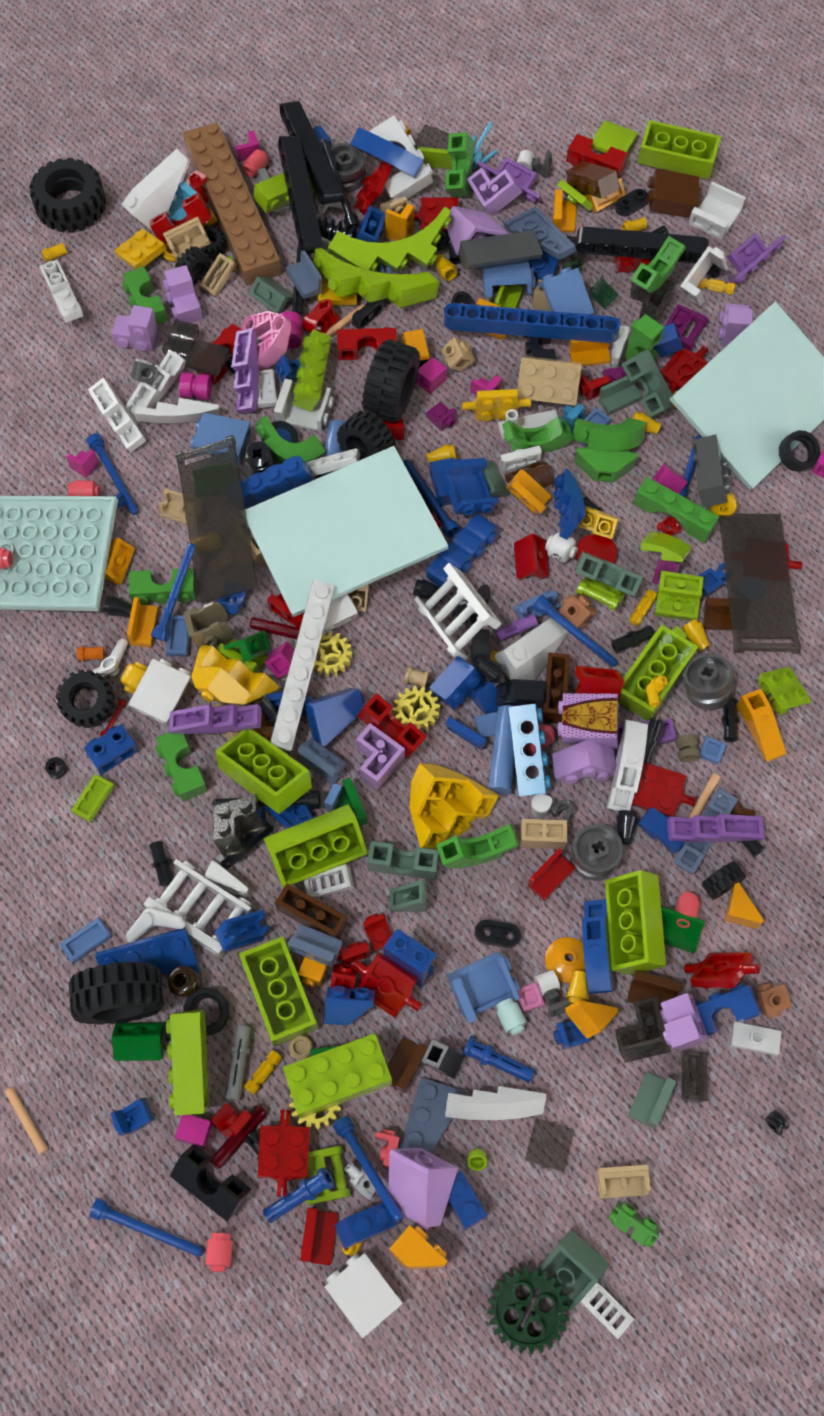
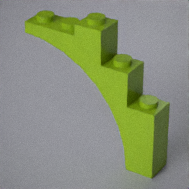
(392, 254)
(372, 285)

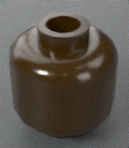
(184, 981)

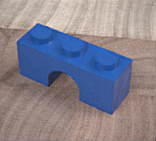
(740, 1000)

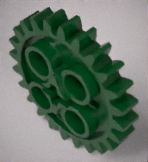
(549, 1319)

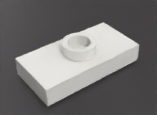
(266, 389)
(519, 458)
(755, 1038)

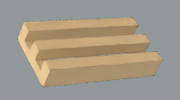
(220, 277)

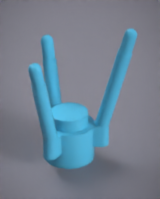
(477, 155)

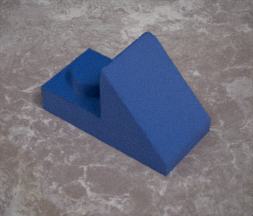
(485, 697)

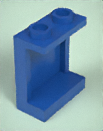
(468, 486)
(410, 956)

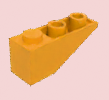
(762, 724)

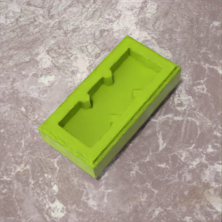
(574, 196)
(92, 798)

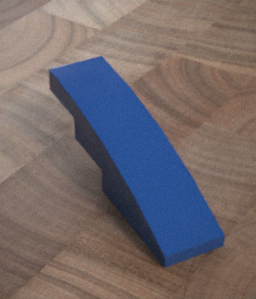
(386, 152)

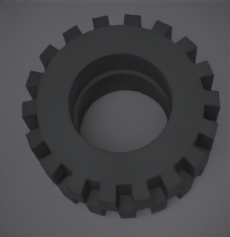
(365, 433)
(70, 689)

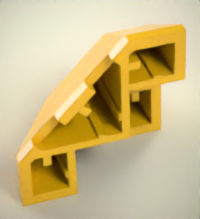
(228, 679)
(445, 803)

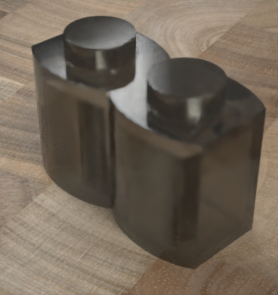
(181, 338)

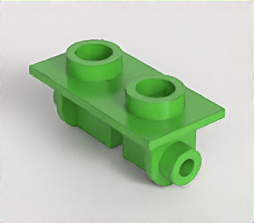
(643, 1227)

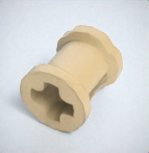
(416, 677)

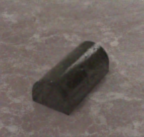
(693, 1076)

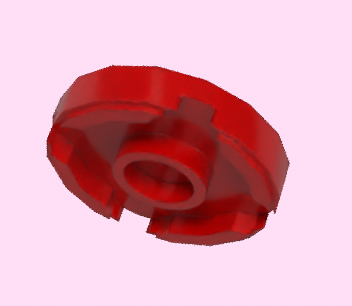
(597, 546)

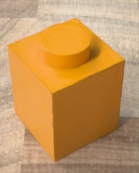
(312, 973)

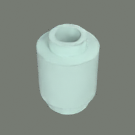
(511, 1016)

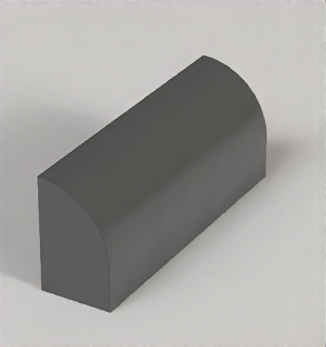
(499, 250)

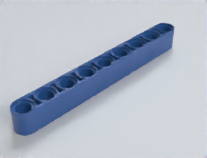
(531, 323)

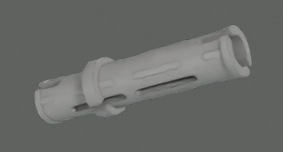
(239, 1060)

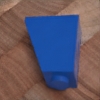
(333, 713)

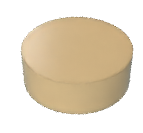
(300, 1047)

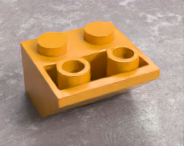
(415, 1252)

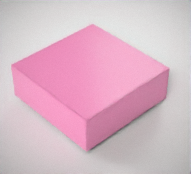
(530, 998)

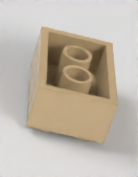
(549, 380)

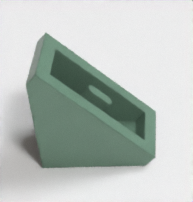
(409, 897)

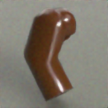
(739, 810)

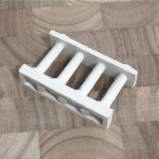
(475, 605)
(197, 930)

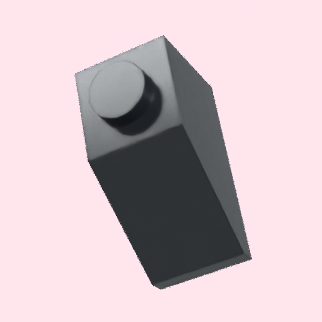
(521, 692)

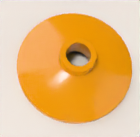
(555, 958)

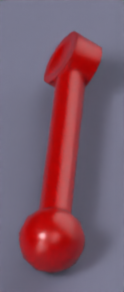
(122, 703)

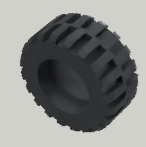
(63, 177)
(391, 380)
(116, 993)

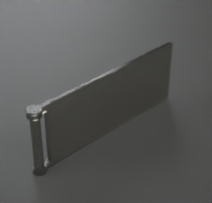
(217, 521)
(758, 582)

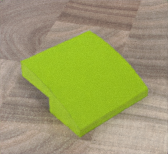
(614, 136)
(670, 546)
(679, 596)

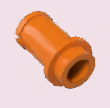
(90, 653)

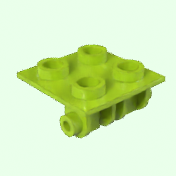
(784, 688)

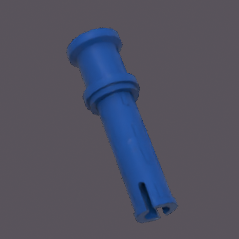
(487, 1055)
(306, 1191)

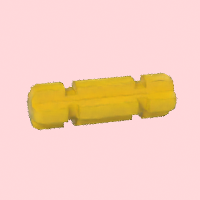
(717, 285)
(643, 607)
(263, 1072)

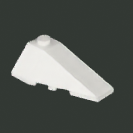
(157, 189)
(529, 654)

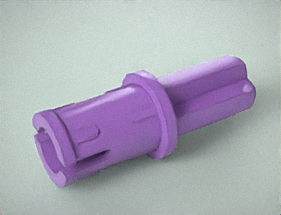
(517, 627)

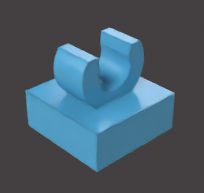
(572, 414)

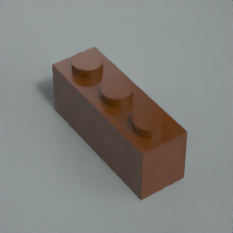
(592, 179)
(557, 682)
(310, 912)

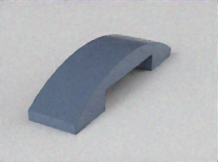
(694, 852)

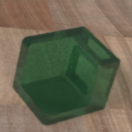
(603, 292)

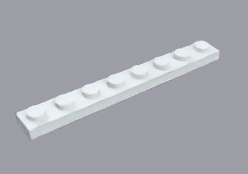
(301, 665)

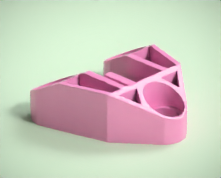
(273, 332)

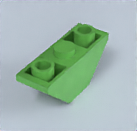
(605, 465)

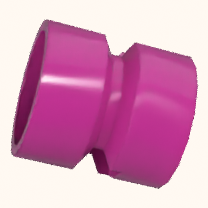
(296, 334)
(195, 386)

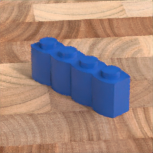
(275, 481)
(463, 549)

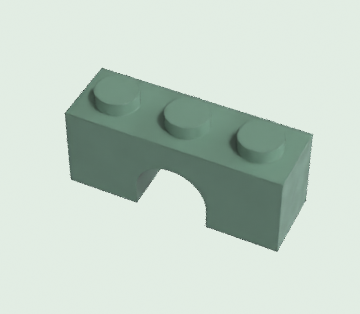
(644, 369)
(608, 573)
(389, 860)

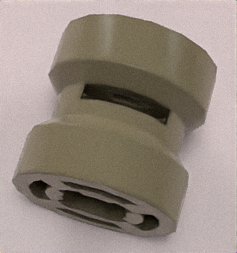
(687, 748)

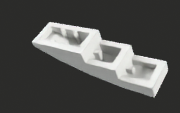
(147, 394)
(185, 411)
(117, 415)
(505, 1104)

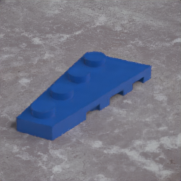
(163, 950)

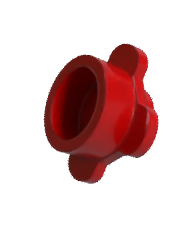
(669, 522)

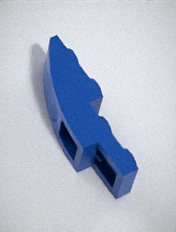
(569, 502)
(596, 947)

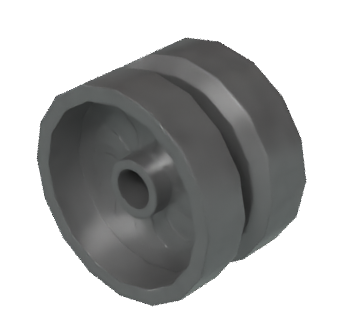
(350, 166)
(709, 681)
(596, 839)

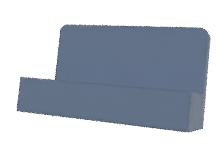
(305, 276)
(321, 760)
(315, 945)

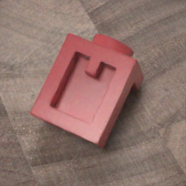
(393, 1143)

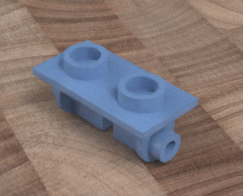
(524, 609)

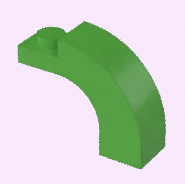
(654, 275)
(549, 436)
(610, 437)
(282, 449)
(474, 851)

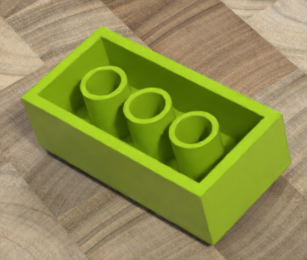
(678, 149)
(663, 655)
(263, 770)
(315, 845)
(635, 922)
(278, 991)
(189, 1062)
(337, 1075)

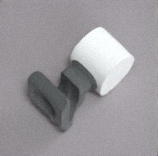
(527, 159)
(141, 371)
(542, 806)
(549, 987)

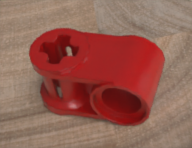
(321, 317)

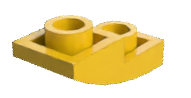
(599, 522)

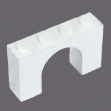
(402, 184)

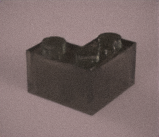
(654, 303)
(234, 820)
(647, 1036)

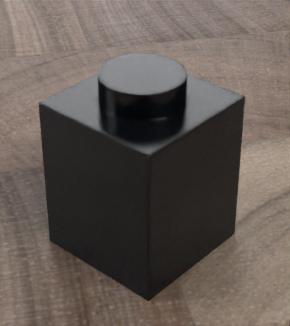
(442, 1059)

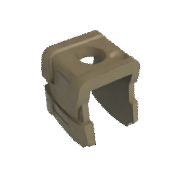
(211, 615)

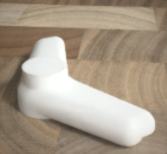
(110, 665)
(153, 917)

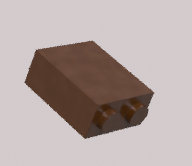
(673, 193)

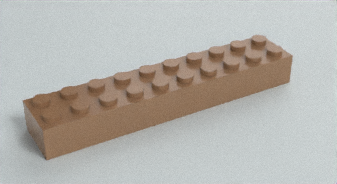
(232, 203)

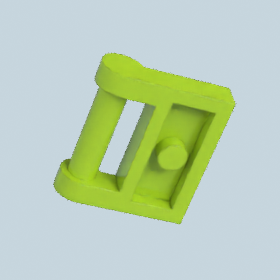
(601, 592)
(317, 1161)

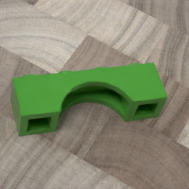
(658, 498)

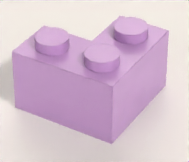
(494, 192)
(181, 295)
(733, 321)
(136, 331)
(382, 753)
(584, 760)
(682, 1023)

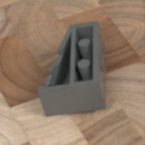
(711, 471)

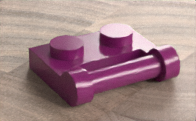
(682, 318)

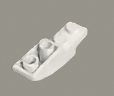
(61, 291)
(629, 765)

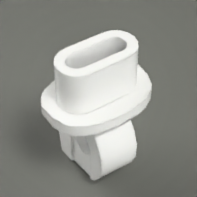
(358, 1178)

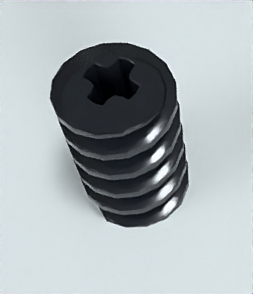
(329, 230)
(259, 457)

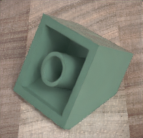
(574, 1266)

